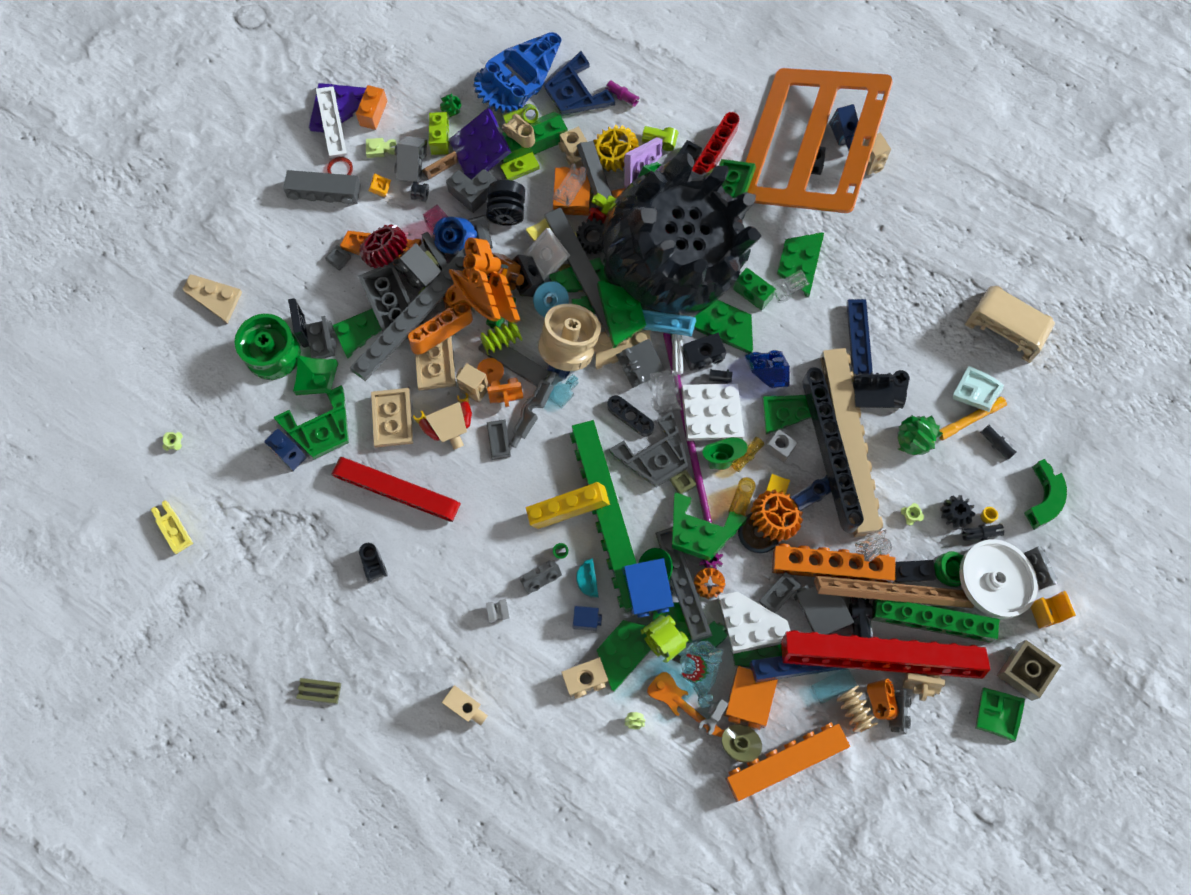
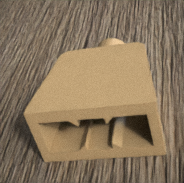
(457, 698)

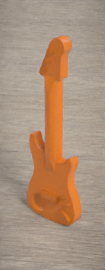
(665, 689)

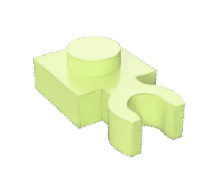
(377, 147)

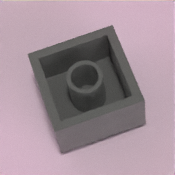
(416, 266)

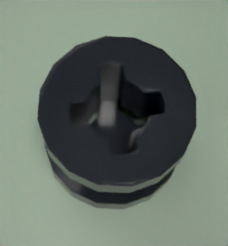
(419, 191)

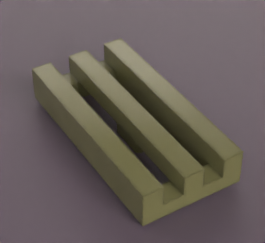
(302, 688)

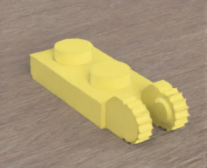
(172, 528)

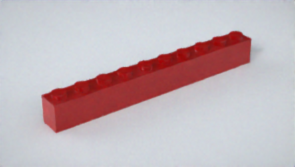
(884, 654)

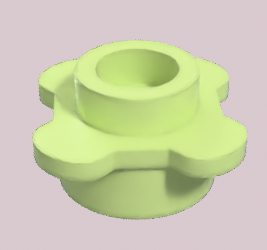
(168, 437)
(914, 508)
(635, 720)

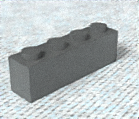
(322, 187)

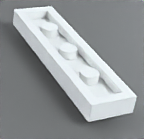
(331, 122)

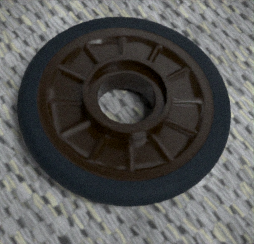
(751, 541)

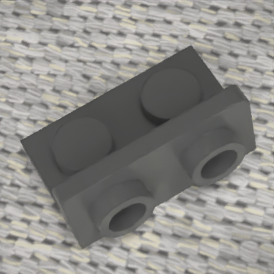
(320, 339)

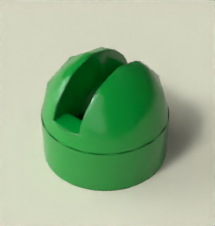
(561, 555)

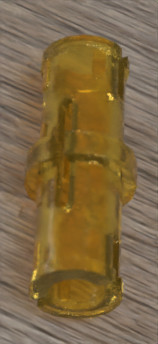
(753, 448)

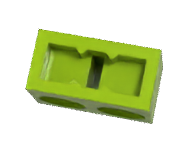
(439, 133)

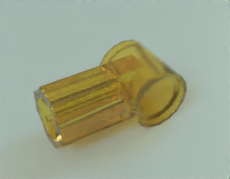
(742, 498)

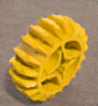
(609, 144)

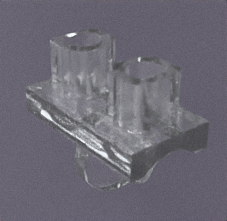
(874, 545)

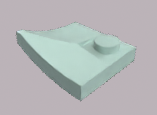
(978, 389)

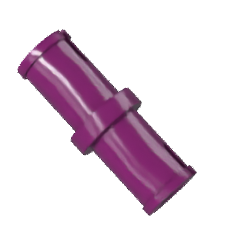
(622, 93)

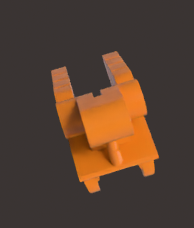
(473, 285)

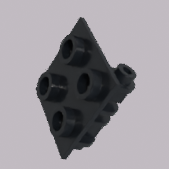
(874, 390)

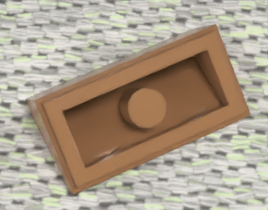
(440, 165)

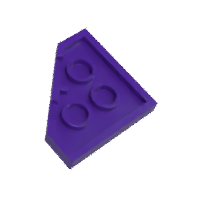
(347, 99)

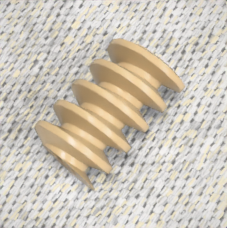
(856, 710)

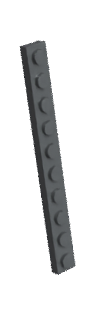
(407, 320)

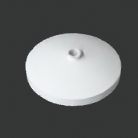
(998, 579)

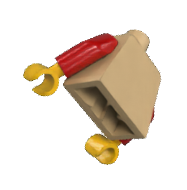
(447, 422)

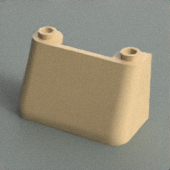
(1013, 321)

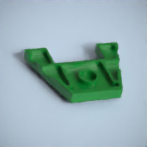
(322, 432)
(700, 536)

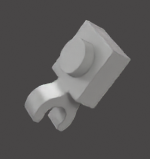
(716, 711)

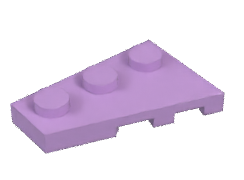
(639, 157)

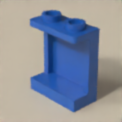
(648, 587)

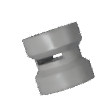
(502, 609)

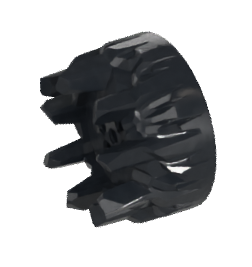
(647, 256)

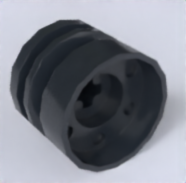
(505, 202)

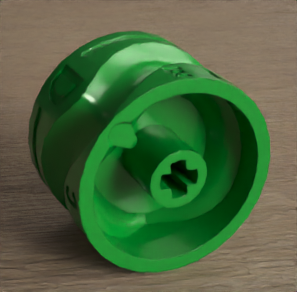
(267, 346)

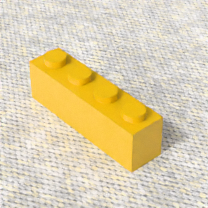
(567, 505)

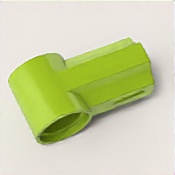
(522, 113)
(668, 135)

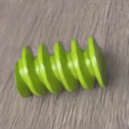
(500, 337)

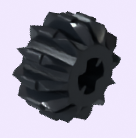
(952, 516)

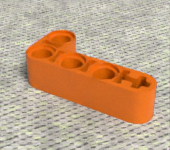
(440, 327)

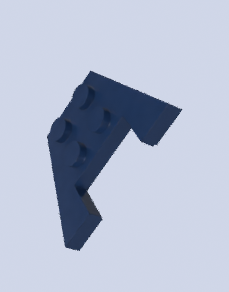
(569, 91)

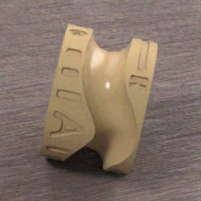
(569, 337)

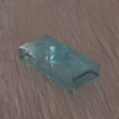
(834, 685)

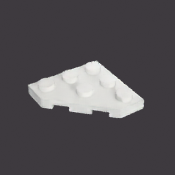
(750, 624)

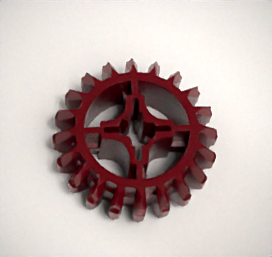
(383, 246)

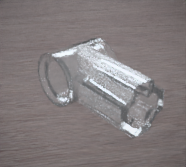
(788, 286)

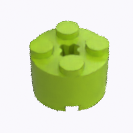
(664, 637)

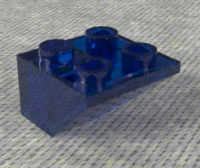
(770, 368)

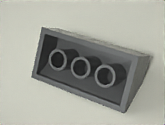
(385, 294)

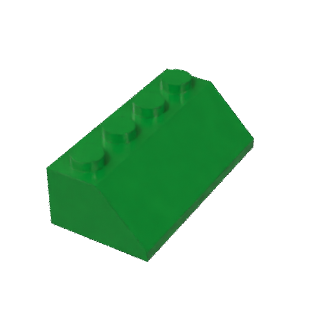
(546, 133)

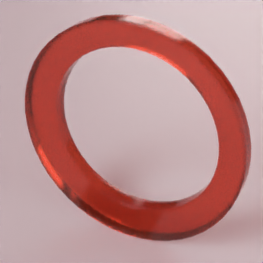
(340, 159)

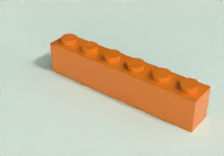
(787, 762)

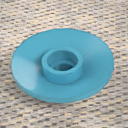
(555, 291)

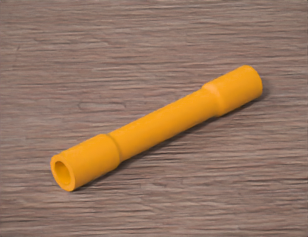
(953, 428)

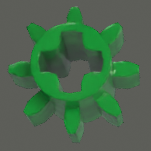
(451, 105)

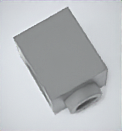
(781, 453)

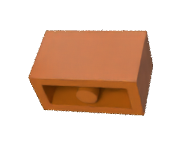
(371, 107)

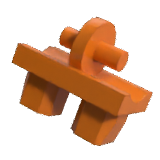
(505, 392)

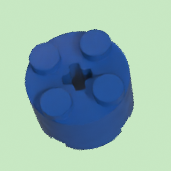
(452, 234)

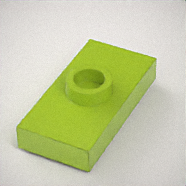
(520, 166)

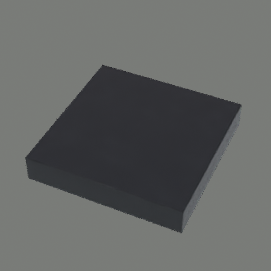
(298, 322)

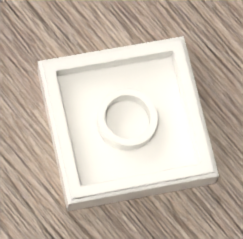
(547, 253)

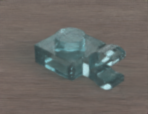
(562, 392)

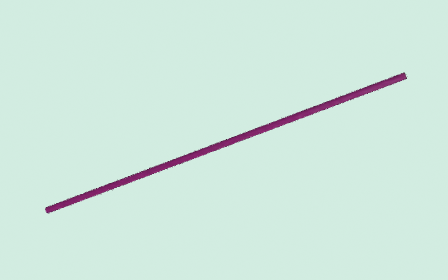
(691, 444)

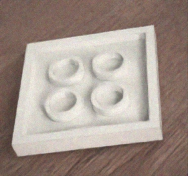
(712, 412)

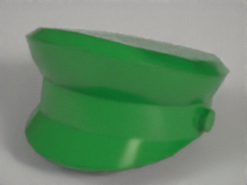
(948, 567)

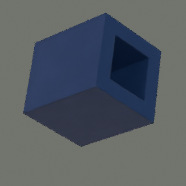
(586, 618)

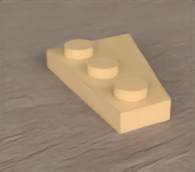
(213, 295)

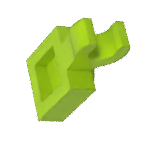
(601, 201)

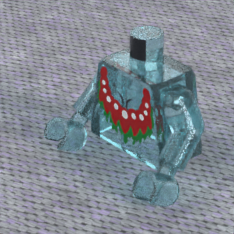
(700, 668)

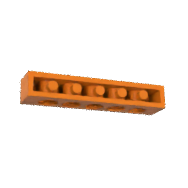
(782, 564)

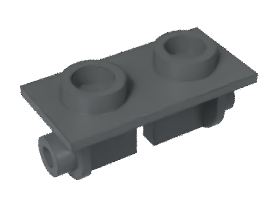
(1039, 561)
(548, 573)
(902, 721)

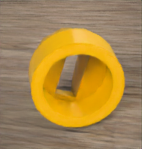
(989, 515)

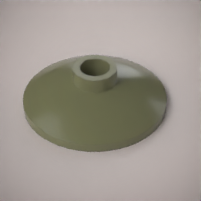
(741, 736)

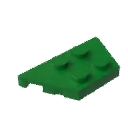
(803, 255)
(621, 312)
(730, 322)
(623, 652)

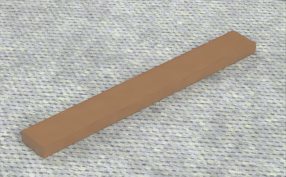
(892, 592)

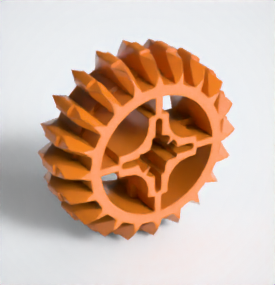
(772, 521)

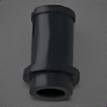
(721, 376)

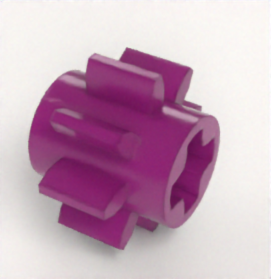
(716, 562)

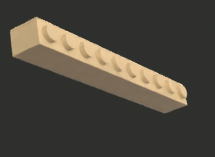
(840, 386)

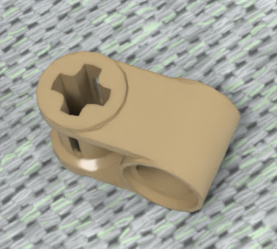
(519, 131)

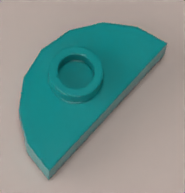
(587, 579)

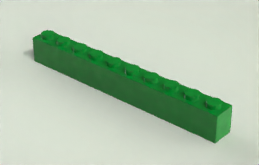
(609, 518)

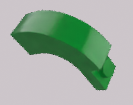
(1054, 495)

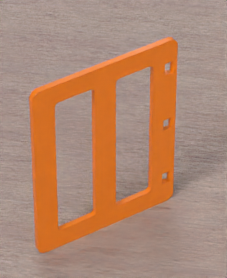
(858, 155)

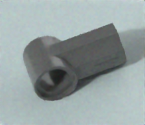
(481, 226)

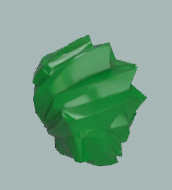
(918, 435)

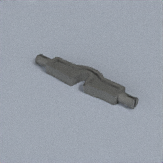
(537, 400)

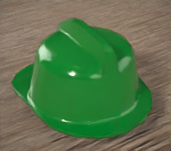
(723, 453)

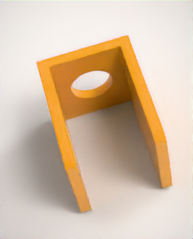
(1058, 604)

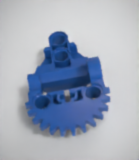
(527, 59)

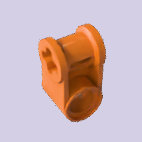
(883, 698)

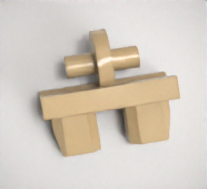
(923, 685)

